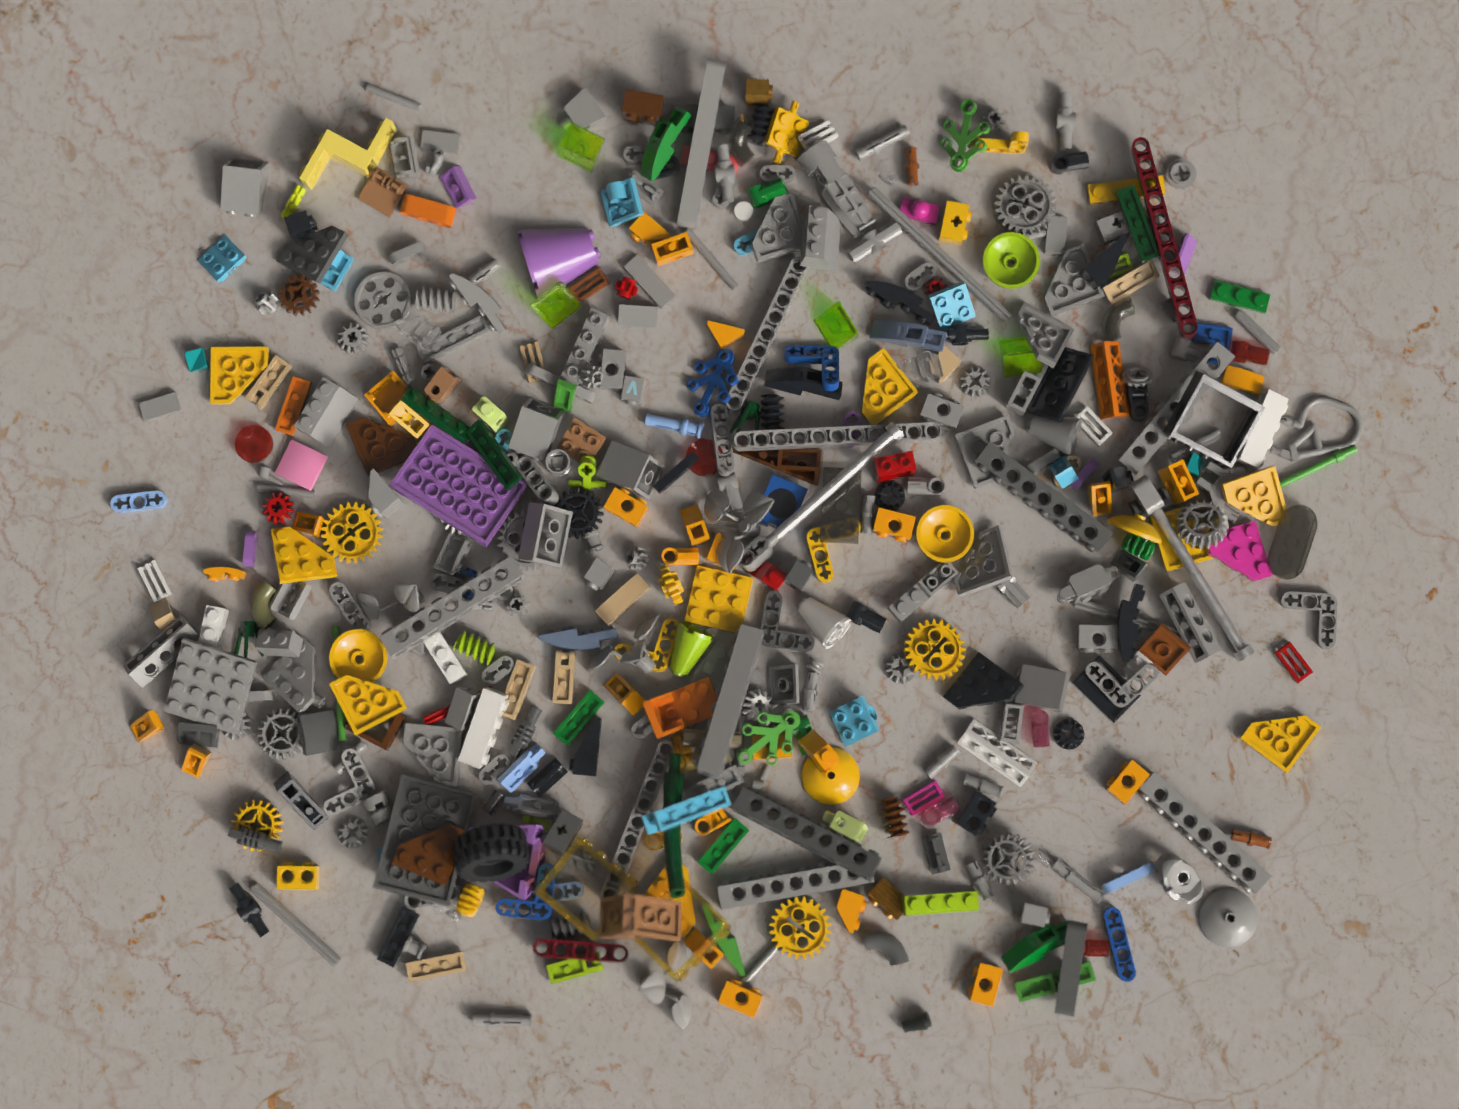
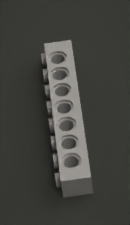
(1135, 464)
(447, 617)
(1258, 874)
(728, 901)

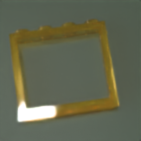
(601, 858)
(708, 946)

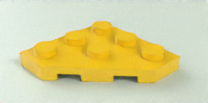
(234, 371)
(885, 388)
(1257, 495)
(300, 558)
(366, 702)
(1281, 739)
(661, 884)

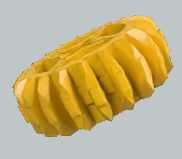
(258, 816)

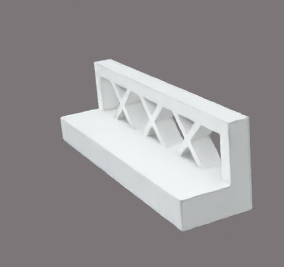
(995, 755)

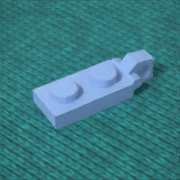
(521, 768)

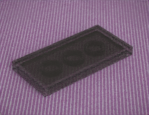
(841, 510)

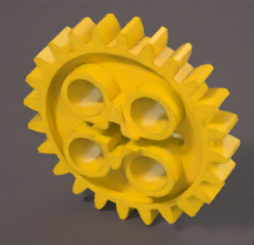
(362, 546)
(946, 661)
(811, 913)

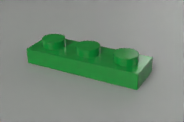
(1239, 297)
(578, 718)
(723, 846)

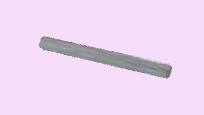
(1113, 614)
(295, 924)

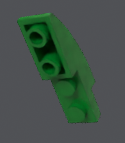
(658, 147)
(1035, 946)

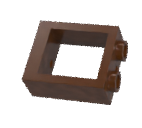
(390, 735)

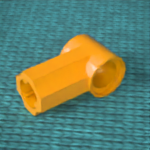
(683, 556)

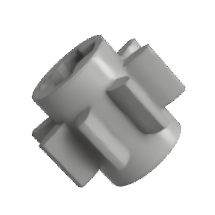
(998, 116)
(266, 303)
(591, 376)
(637, 558)
(513, 602)

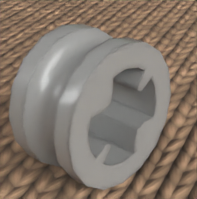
(814, 665)

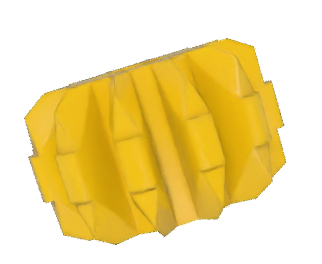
(470, 900)

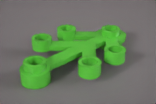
(964, 138)
(770, 735)

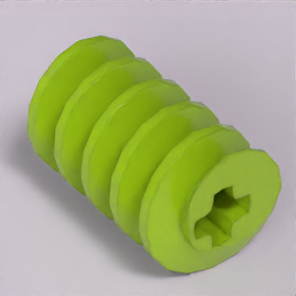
(475, 647)

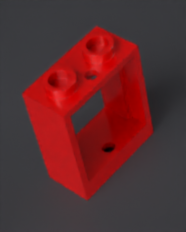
(890, 469)

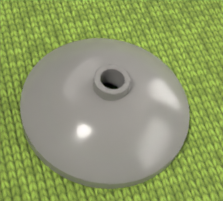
(1214, 916)

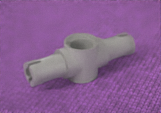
(1065, 121)
(725, 173)

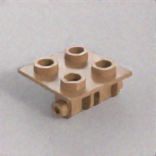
(383, 192)
(581, 440)

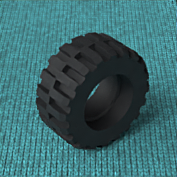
(490, 852)

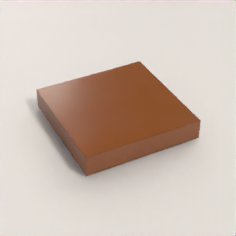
(1164, 648)

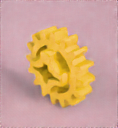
(670, 584)

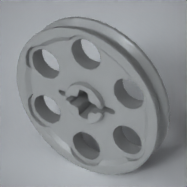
(382, 291)

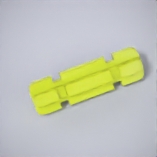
(293, 201)

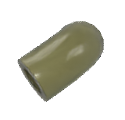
(260, 604)

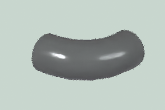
(888, 944)

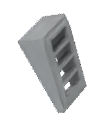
(1019, 716)

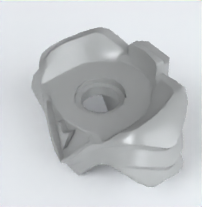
(1170, 868)

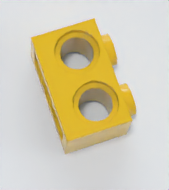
(298, 881)

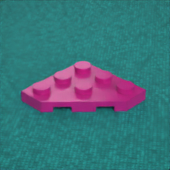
(1243, 552)

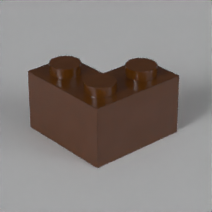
(642, 107)

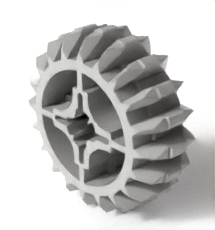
(1203, 530)
(276, 739)
(1013, 864)

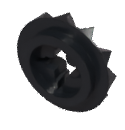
(884, 488)
(1059, 735)

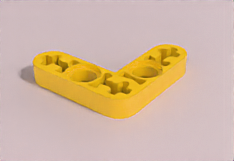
(1015, 145)
(816, 546)
(652, 655)

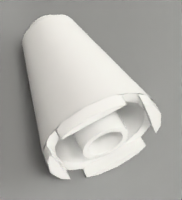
(823, 621)

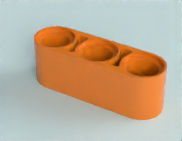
(427, 210)

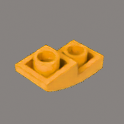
(1242, 379)
(217, 573)

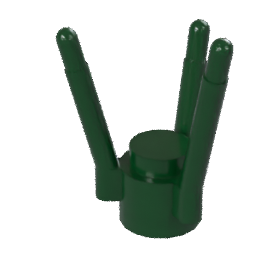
(749, 412)
(246, 631)

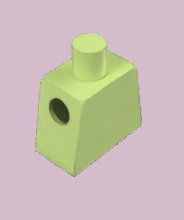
(490, 414)
(853, 828)

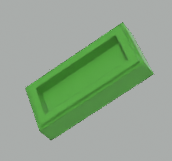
(564, 395)

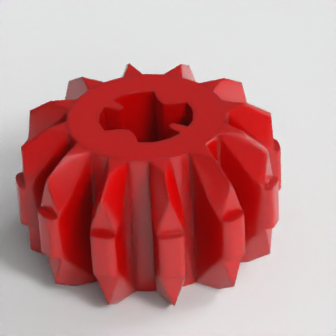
(274, 502)

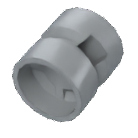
(558, 463)
(381, 815)

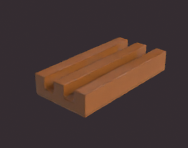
(602, 277)

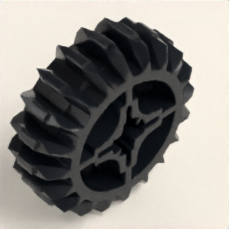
(583, 505)

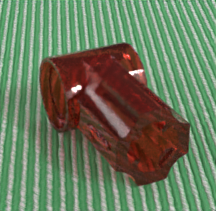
(1247, 353)
(1096, 948)

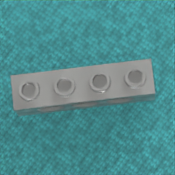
(585, 345)
(1190, 622)
(151, 653)

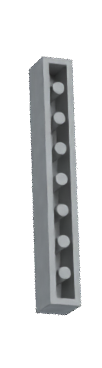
(730, 701)

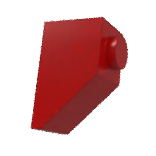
(769, 575)

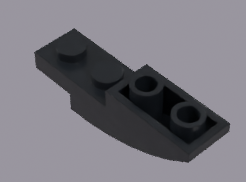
(892, 295)
(796, 380)
(1127, 630)

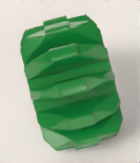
(1138, 546)

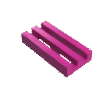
(909, 806)

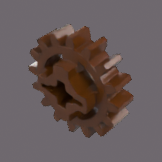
(295, 301)

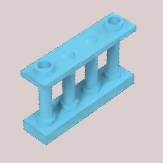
(686, 810)

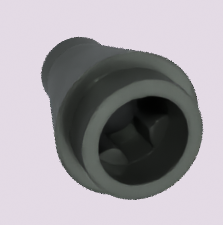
(918, 1022)

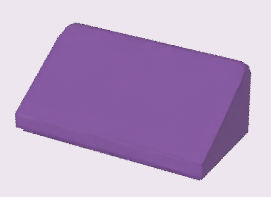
(457, 186)
(1186, 250)

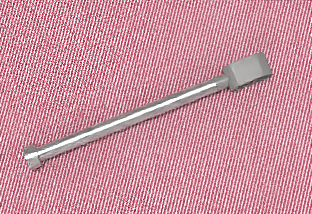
(892, 433)
(1152, 504)

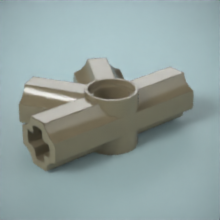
(694, 737)

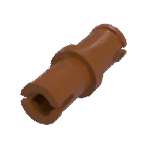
(911, 166)
(1250, 838)

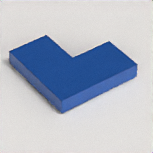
(1212, 334)

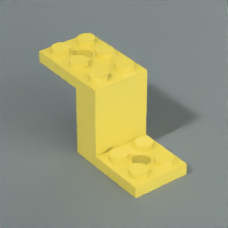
(347, 153)

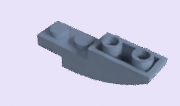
(908, 334)
(570, 638)

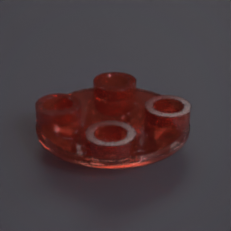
(253, 443)
(705, 451)

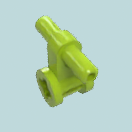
(587, 473)

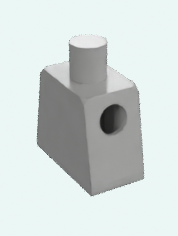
(583, 112)

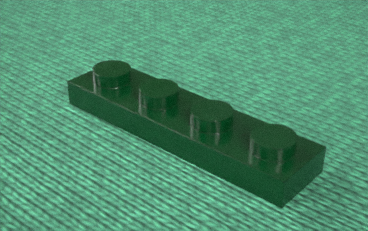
(1137, 223)
(435, 413)
(494, 454)

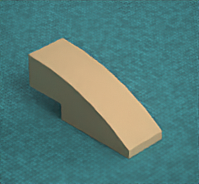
(622, 599)

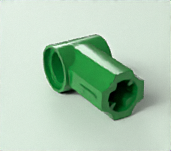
(762, 194)
(803, 728)

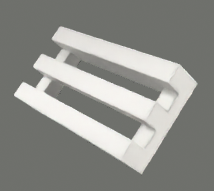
(829, 130)
(1103, 437)
(148, 567)

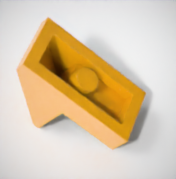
(146, 726)

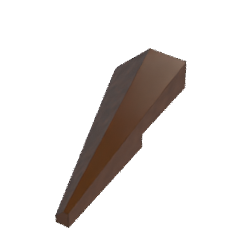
(799, 463)

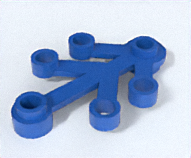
(714, 378)

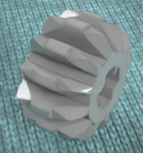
(346, 342)

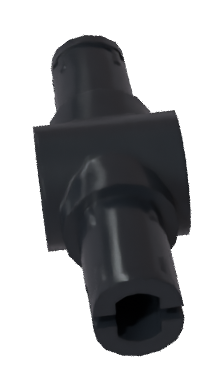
(962, 334)
(249, 910)

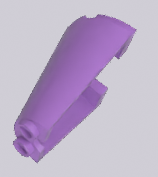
(557, 255)
(522, 883)

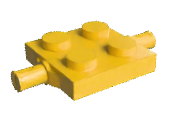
(784, 132)

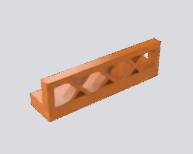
(1106, 380)

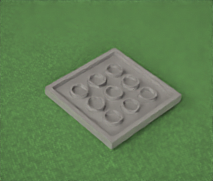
(210, 686)

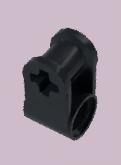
(1137, 398)

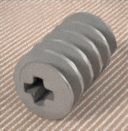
(435, 300)

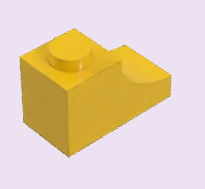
(409, 418)

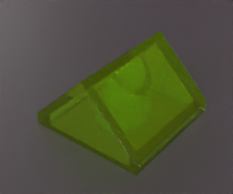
(580, 147)
(556, 304)
(836, 326)
(1018, 357)

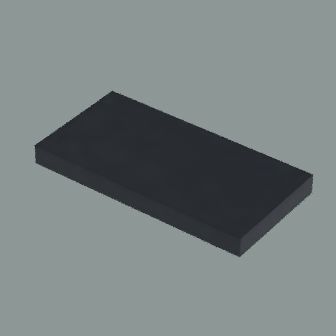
(1060, 385)

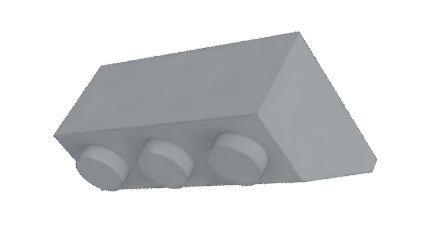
(820, 239)
(326, 412)
(383, 498)
(545, 535)

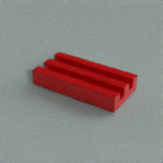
(1283, 649)

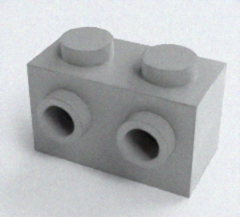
(279, 642)

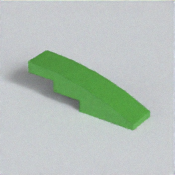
(728, 946)
(1049, 983)

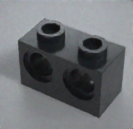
(300, 225)
(972, 810)

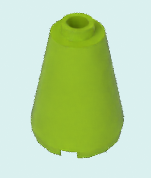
(688, 647)

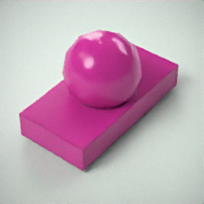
(920, 210)

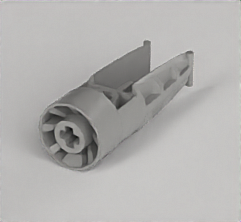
(836, 188)

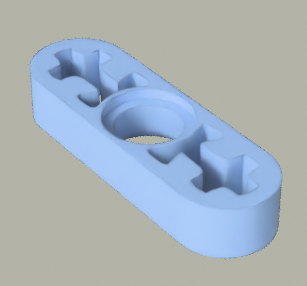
(124, 498)
(1128, 877)
(562, 898)

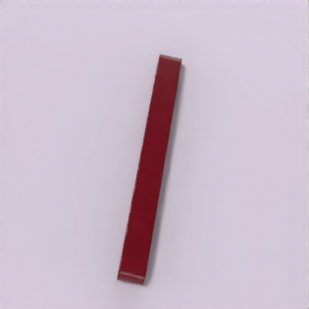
(1164, 228)

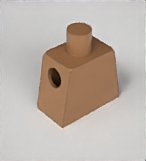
(446, 381)

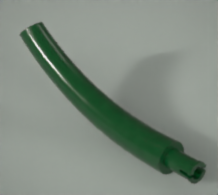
(672, 837)

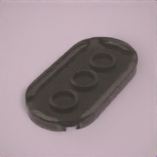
(1292, 542)

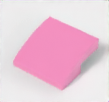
(301, 465)

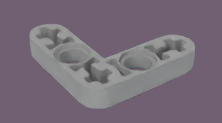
(1318, 605)
(1125, 688)
(356, 789)

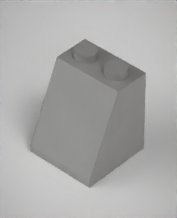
(243, 186)
(536, 429)
(630, 469)
(1042, 687)

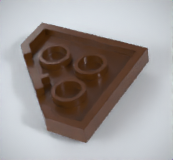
(380, 445)
(429, 854)

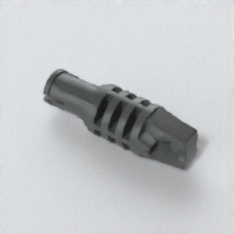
(524, 732)
(255, 839)

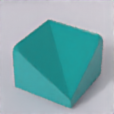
(196, 360)
(1193, 464)

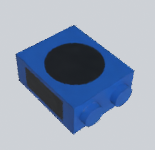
(787, 499)

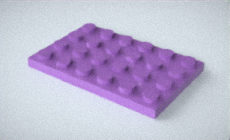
(456, 486)

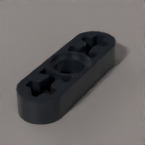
(676, 472)

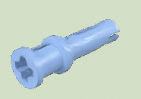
(682, 426)

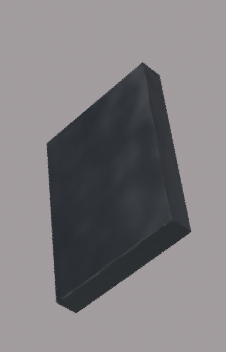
(1097, 697)

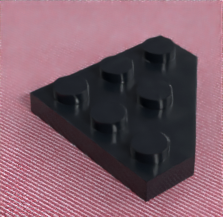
(982, 685)

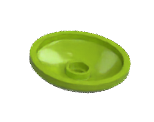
(1011, 247)

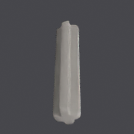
(1257, 332)
(1203, 440)

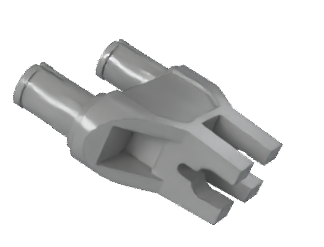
(1214, 490)

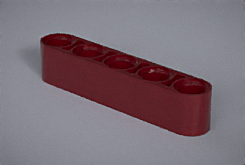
(571, 950)

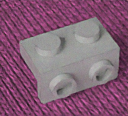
(452, 555)
(290, 598)

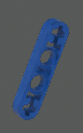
(1122, 943)

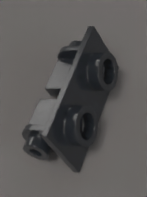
(547, 777)

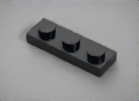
(398, 936)

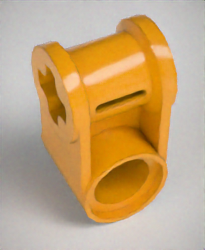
(713, 820)

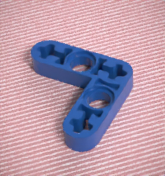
(821, 357)
(538, 901)

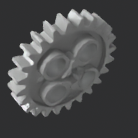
(1020, 221)
(515, 526)

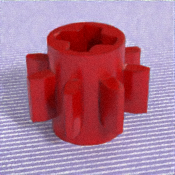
(934, 283)
(626, 288)

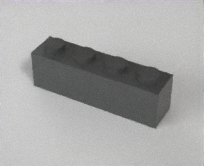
(723, 123)

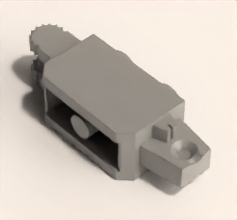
(1087, 584)

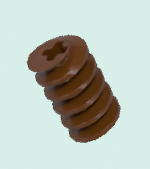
(894, 817)

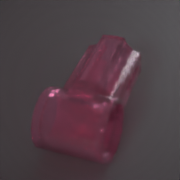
(1040, 731)
(942, 811)

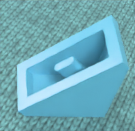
(1063, 471)

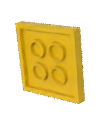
(1168, 555)
(718, 599)

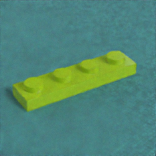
(940, 903)

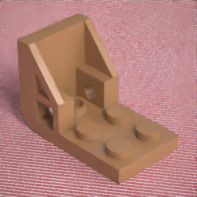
(640, 916)

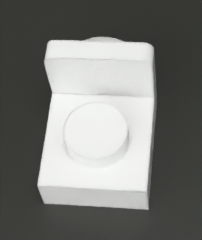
(1133, 666)

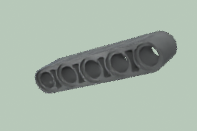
(1071, 968)

